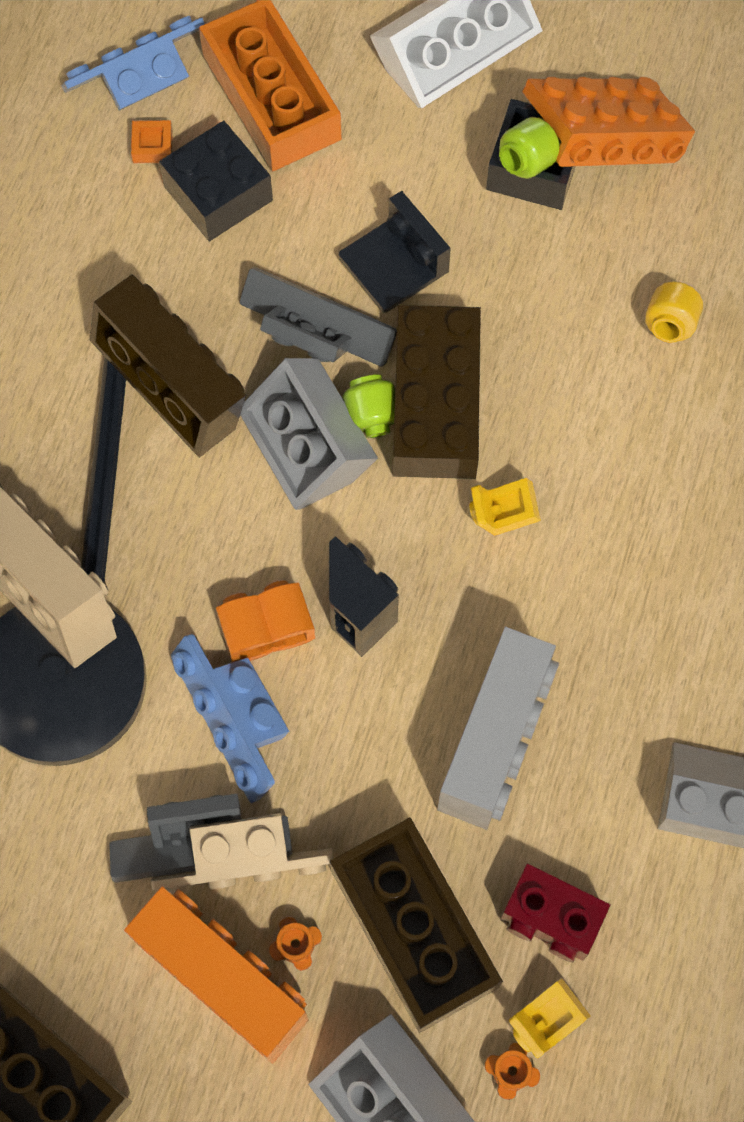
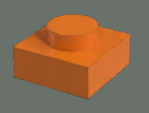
(151, 140)

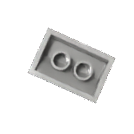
(306, 432)
(704, 795)
(386, 1081)

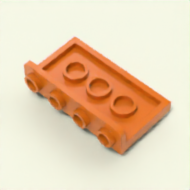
(610, 120)

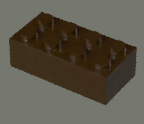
(166, 364)
(437, 392)
(415, 925)
(45, 1076)

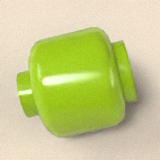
(529, 148)
(371, 404)

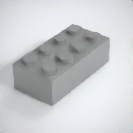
(498, 722)

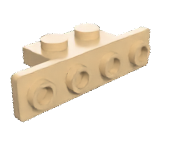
(242, 850)

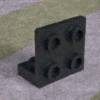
(397, 255)

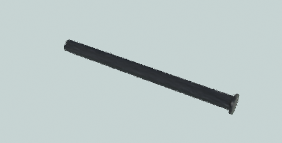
(103, 472)

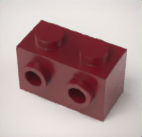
(555, 914)

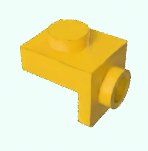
(504, 506)
(548, 1019)

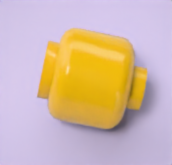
(674, 311)

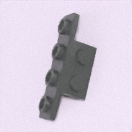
(315, 322)
(170, 845)

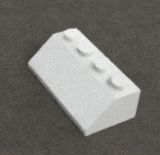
(450, 42)

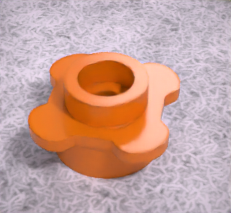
(290, 931)
(508, 1084)

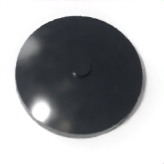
(61, 711)

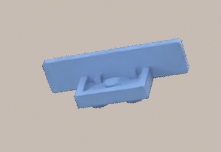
(142, 70)
(235, 712)

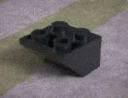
(359, 599)

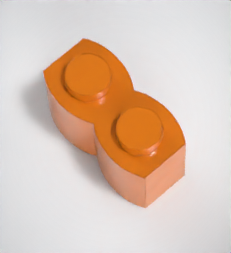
(265, 621)

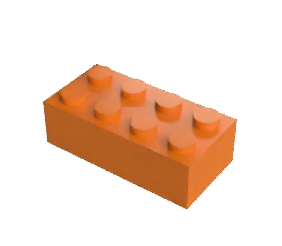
(270, 83)
(220, 977)

